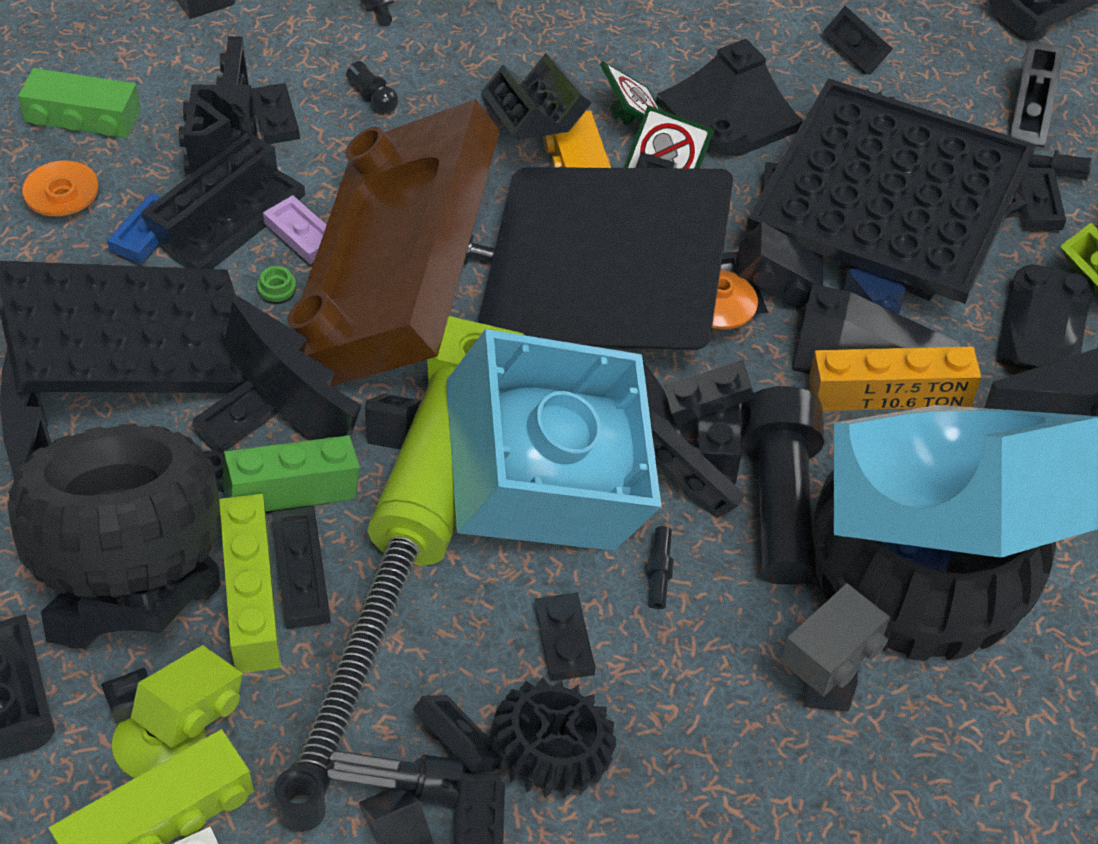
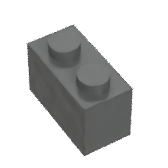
(836, 640)

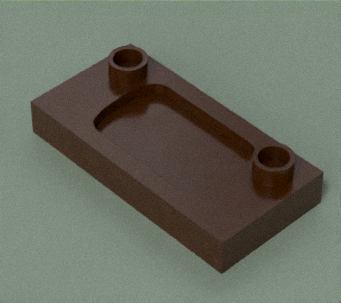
(396, 243)

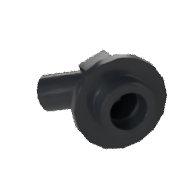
(381, 9)

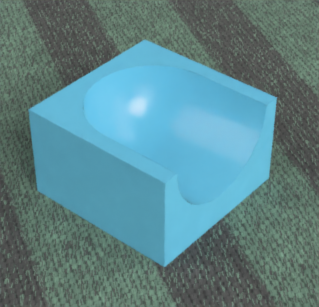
(551, 442)
(966, 478)

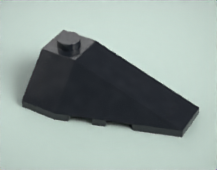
(849, 322)

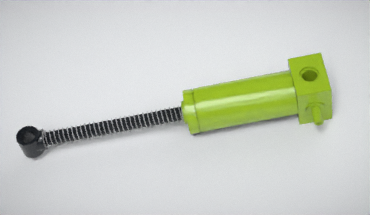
(411, 527)

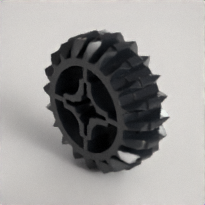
(555, 726)

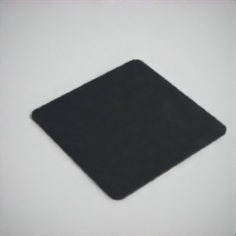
(610, 256)

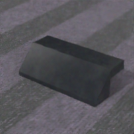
(538, 105)
(220, 204)

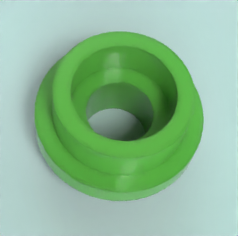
(276, 284)

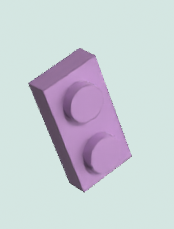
(296, 227)

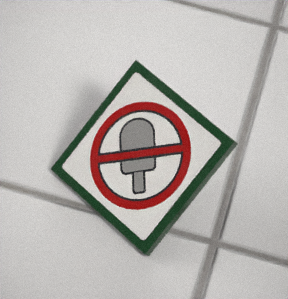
(631, 95)
(670, 139)

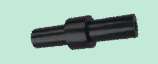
(660, 567)

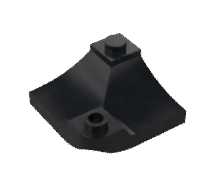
(734, 99)
(81, 620)

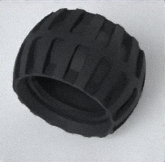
(928, 608)

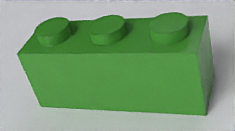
(79, 102)
(293, 473)

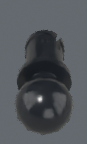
(373, 88)

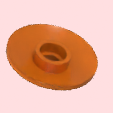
(60, 188)
(734, 303)

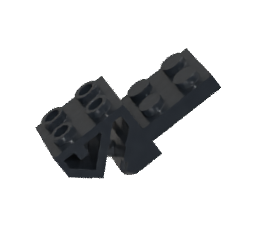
(218, 112)

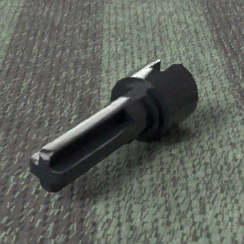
(421, 778)

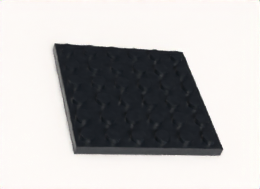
(894, 189)

